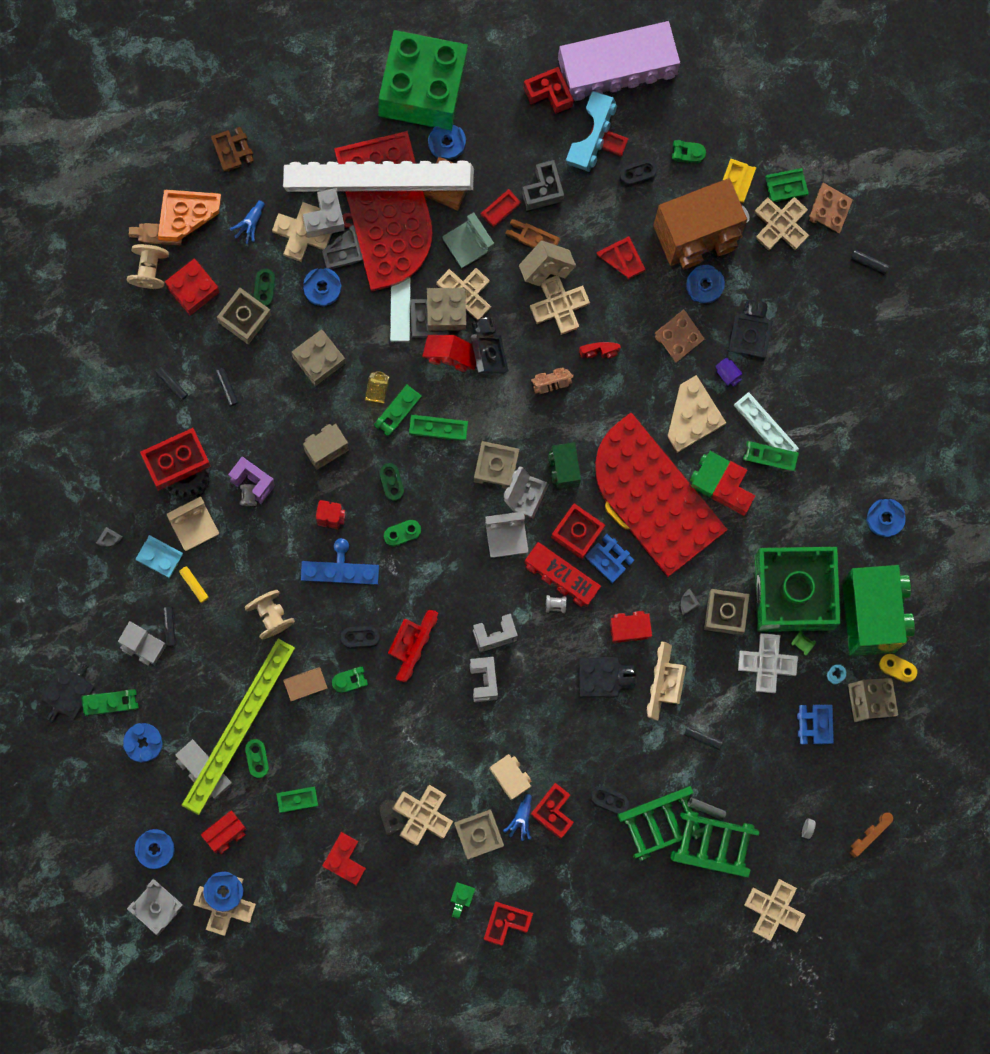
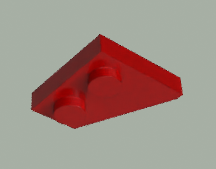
(623, 258)

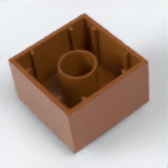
(700, 223)

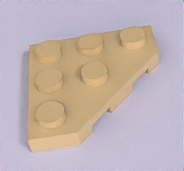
(693, 415)

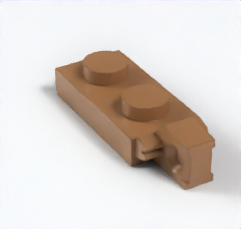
(148, 234)

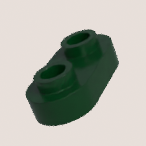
(264, 288)
(392, 482)

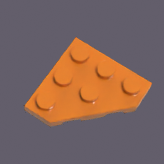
(185, 212)

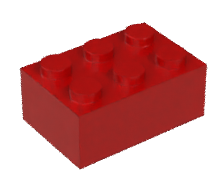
(175, 459)

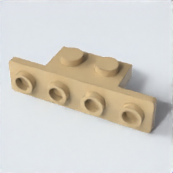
(667, 682)

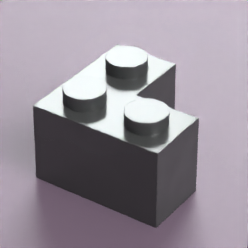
(547, 190)

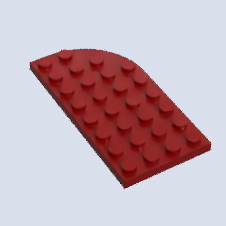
(389, 225)

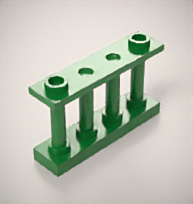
(648, 811)
(720, 862)

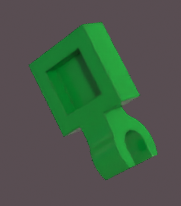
(462, 897)

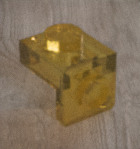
(377, 387)

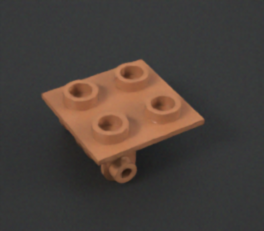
(830, 208)
(679, 335)
(559, 375)

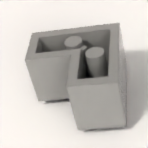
(329, 217)
(138, 642)

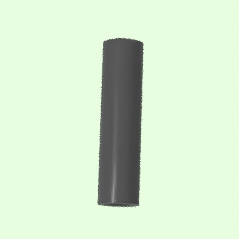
(706, 808)

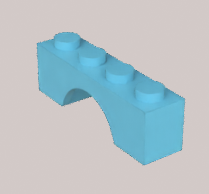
(583, 153)

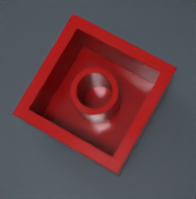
(192, 287)
(578, 531)

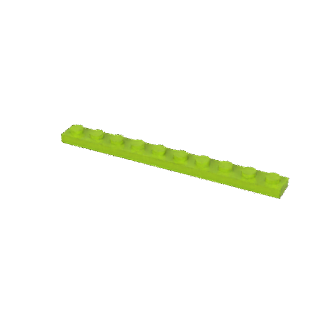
(238, 727)

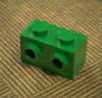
(710, 473)

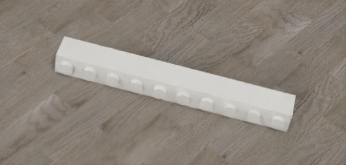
(378, 176)

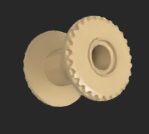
(147, 266)
(271, 612)

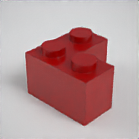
(550, 86)
(450, 351)
(730, 493)
(548, 811)
(504, 918)

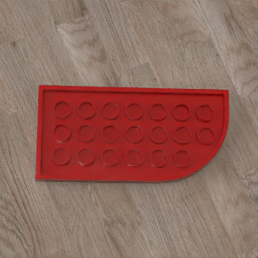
(653, 496)

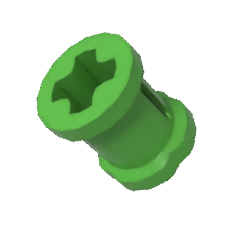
(803, 643)

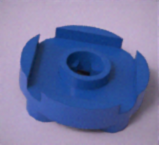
(445, 151)
(322, 276)
(712, 276)
(885, 507)
(145, 753)
(163, 842)
(216, 900)

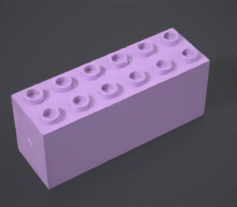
(619, 60)

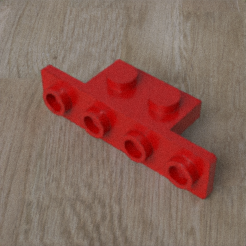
(409, 643)

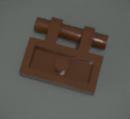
(227, 152)

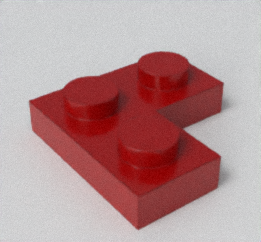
(339, 861)

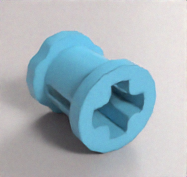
(840, 669)

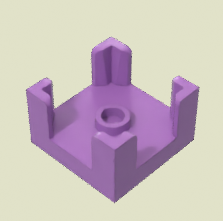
(245, 468)

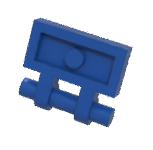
(605, 562)
(822, 724)

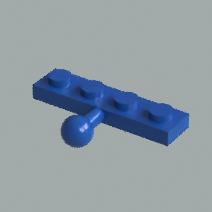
(340, 571)

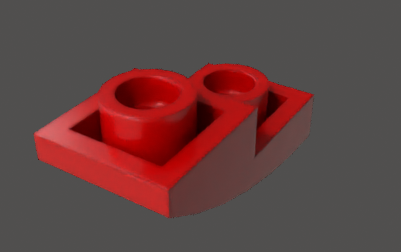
(605, 348)

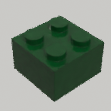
(565, 466)

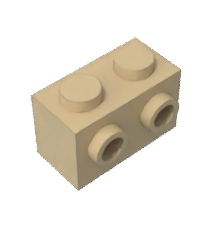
(510, 776)

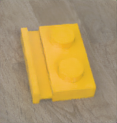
(740, 176)

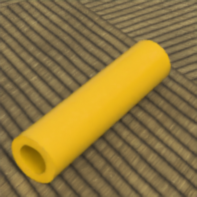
(193, 584)

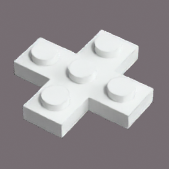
(767, 663)

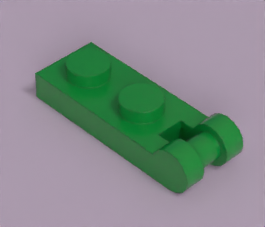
(398, 410)
(772, 456)
(109, 702)

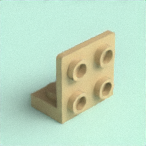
(192, 524)

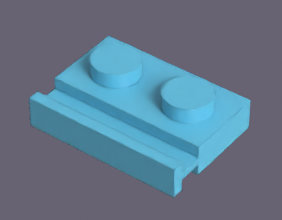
(159, 556)

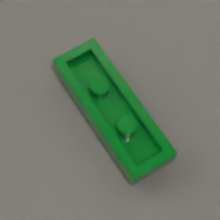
(438, 427)

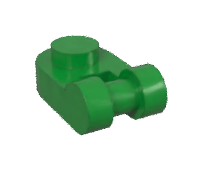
(695, 152)
(342, 681)

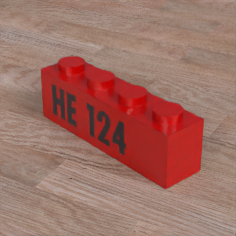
(562, 574)

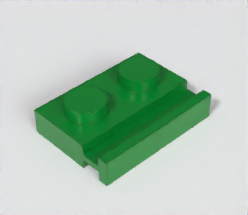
(786, 185)

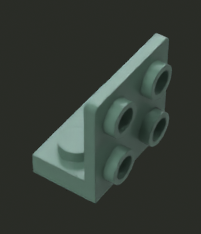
(468, 241)

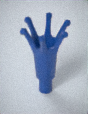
(249, 222)
(522, 818)

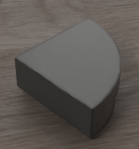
(109, 538)
(688, 602)

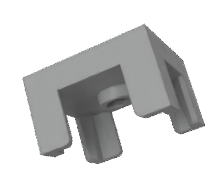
(495, 639)
(485, 665)
(155, 907)

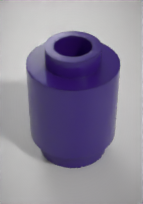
(729, 372)

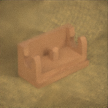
(305, 684)

